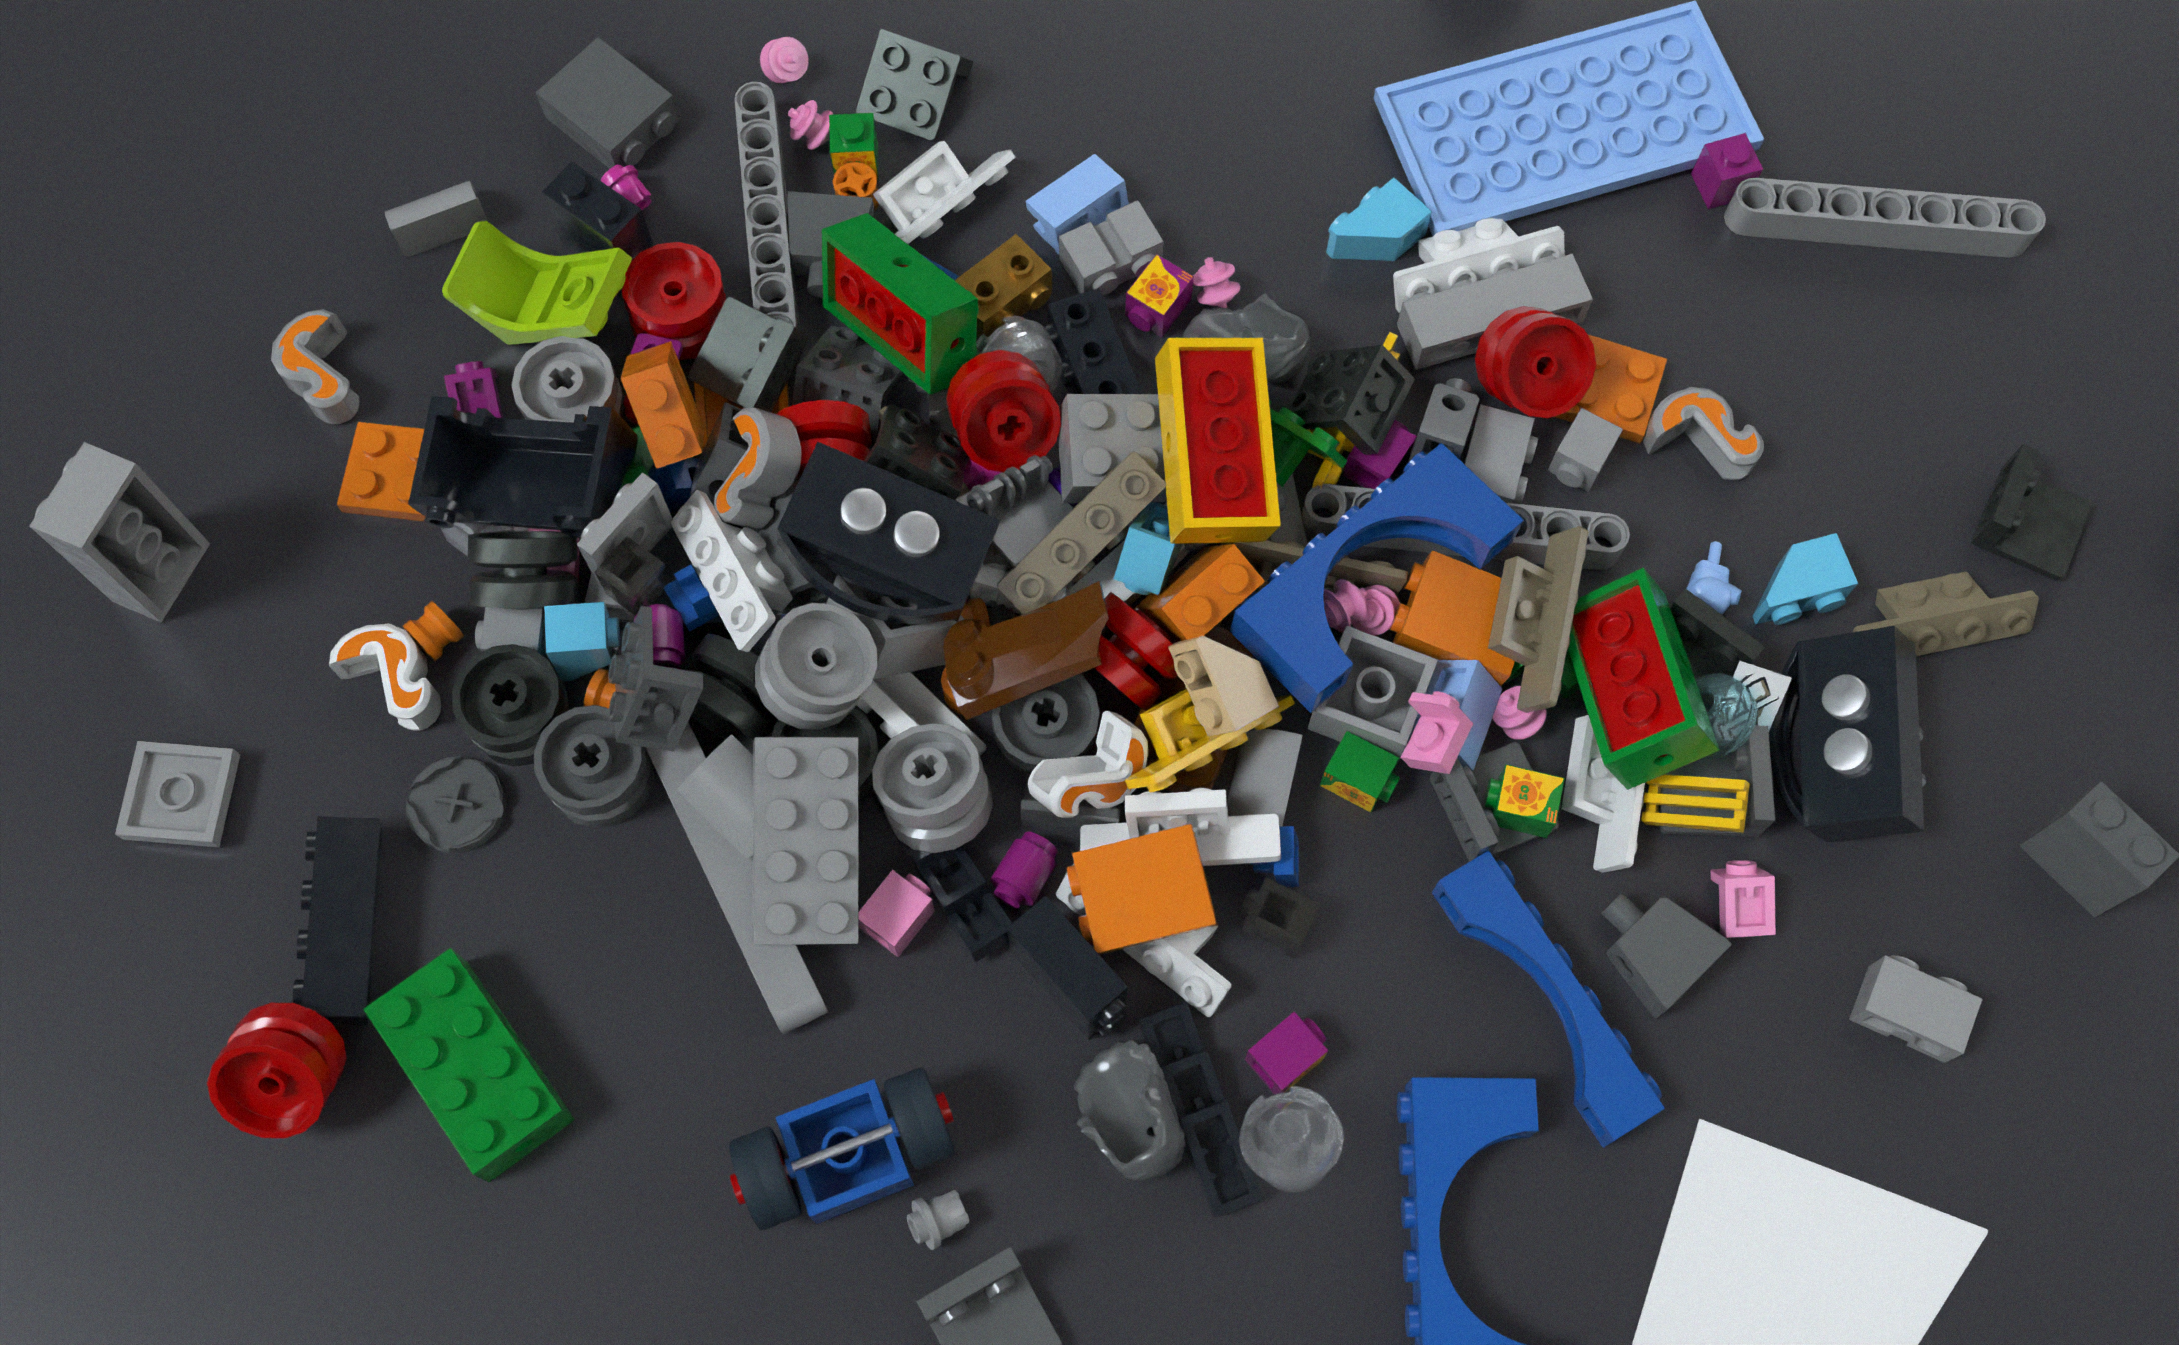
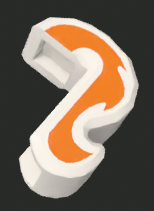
(401, 667)
(1096, 778)

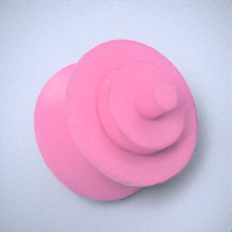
(784, 60)
(810, 124)
(1215, 282)
(1344, 604)
(1381, 610)
(1514, 722)

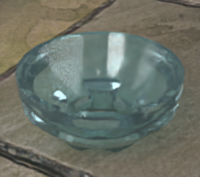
(1732, 713)

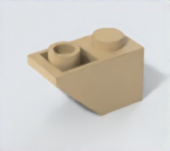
(1222, 684)

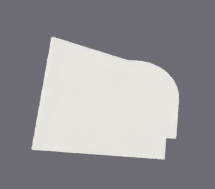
(1796, 1254)

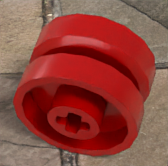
(674, 294)
(1535, 361)
(1003, 410)
(830, 423)
(1130, 649)
(277, 1070)

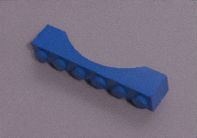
(1608, 1084)

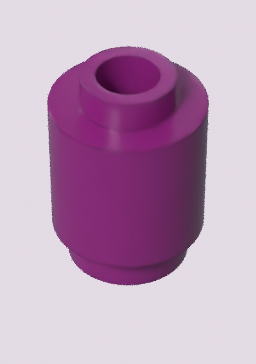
(667, 636)
(1024, 870)

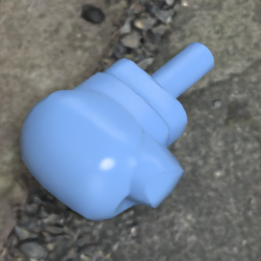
(1712, 583)

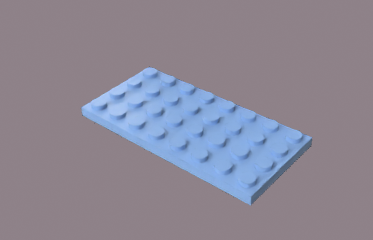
(1564, 118)

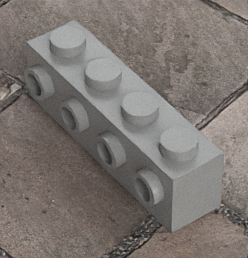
(1453, 320)

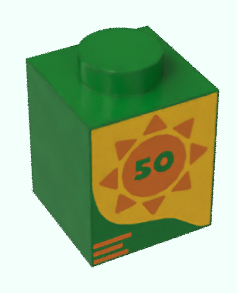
(853, 140)
(1361, 772)
(1524, 800)

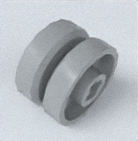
(564, 379)
(815, 666)
(933, 787)

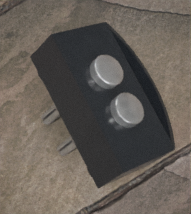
(884, 538)
(1854, 736)

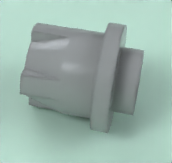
(936, 1218)

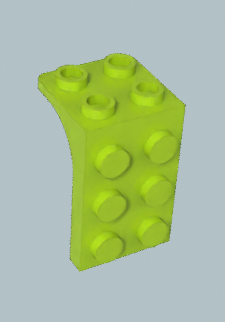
(533, 294)

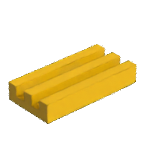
(1655, 798)

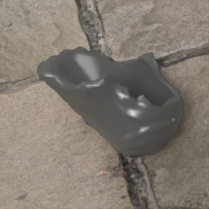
(1283, 333)
(1119, 1103)

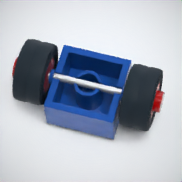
(841, 1150)

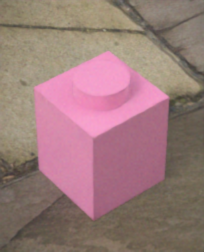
(896, 911)

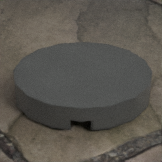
(456, 804)

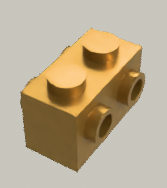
(1007, 284)

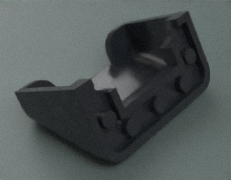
(520, 469)

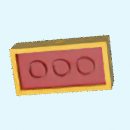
(1217, 440)

